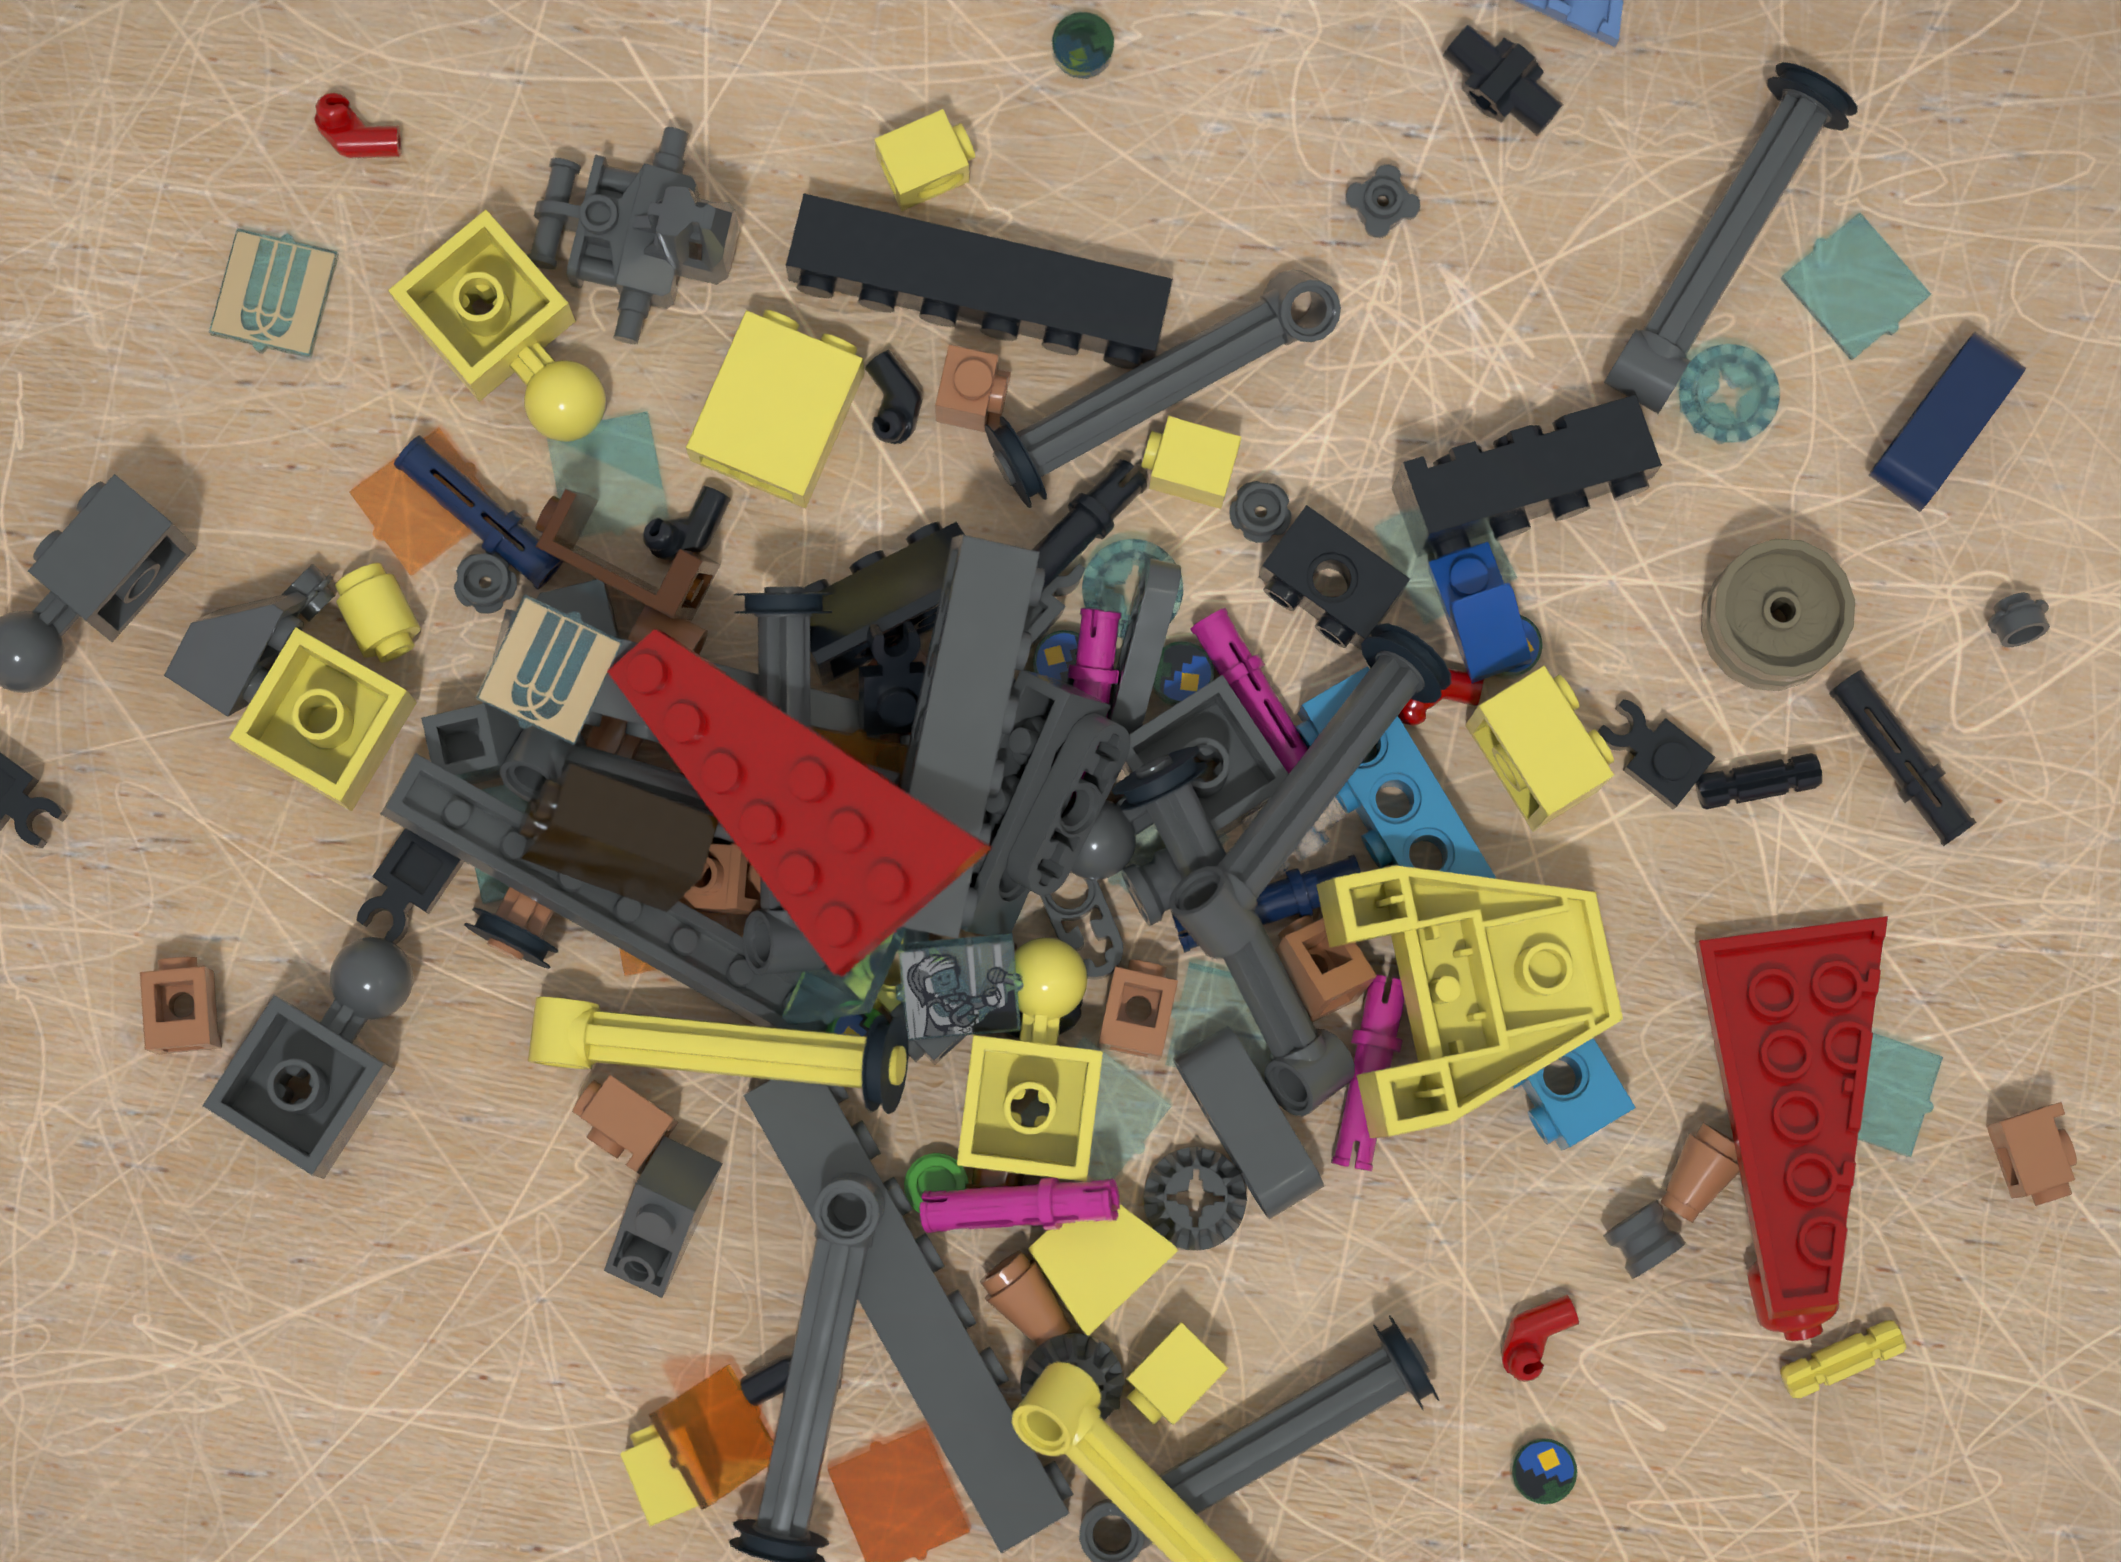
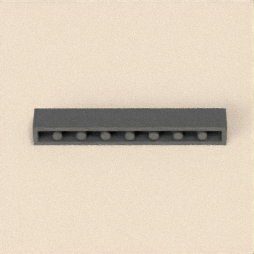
(915, 1317)

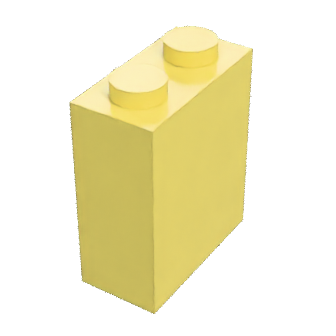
(776, 406)

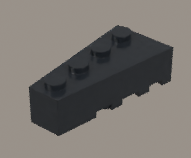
(1526, 477)

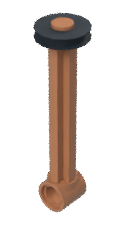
(521, 920)

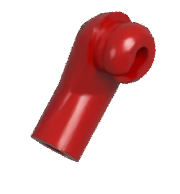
(1529, 1335)

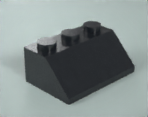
(881, 593)

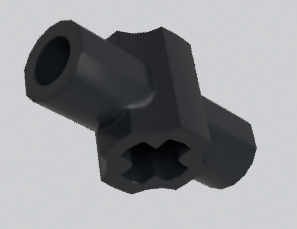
(1502, 80)

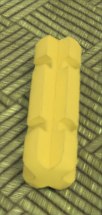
(1843, 1359)

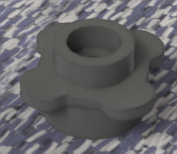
(1376, 218)

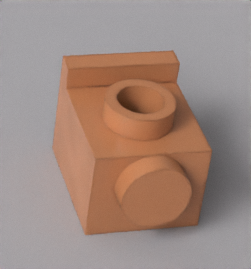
(971, 389)
(726, 885)
(1322, 975)
(162, 1027)
(1138, 1037)
(623, 1121)
(2035, 1154)

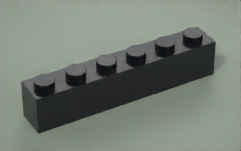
(977, 281)

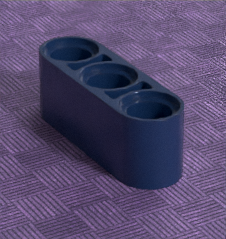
(1947, 421)

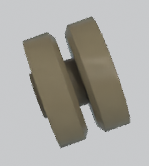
(1770, 577)

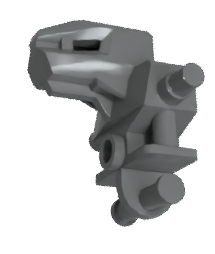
(636, 231)

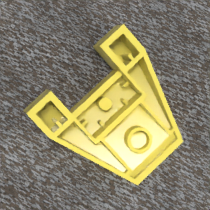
(1490, 982)

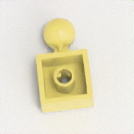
(484, 350)
(1063, 1076)

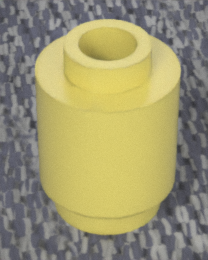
(377, 612)

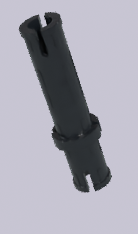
(1088, 518)
(1947, 821)

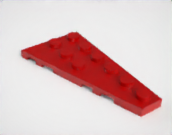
(813, 821)
(1794, 1064)

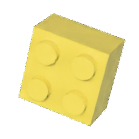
(323, 719)
(1541, 747)

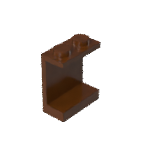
(681, 588)

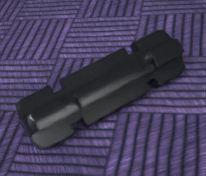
(1759, 781)

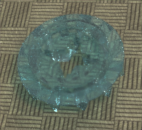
(1741, 369)
(1112, 567)

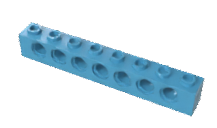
(1597, 1092)

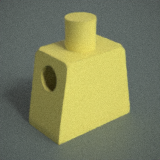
(1100, 1264)

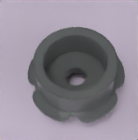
(1272, 499)
(470, 573)
(313, 585)
(2019, 620)

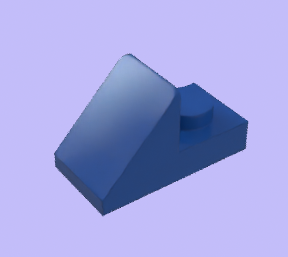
(1480, 612)

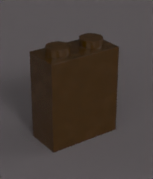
(617, 837)

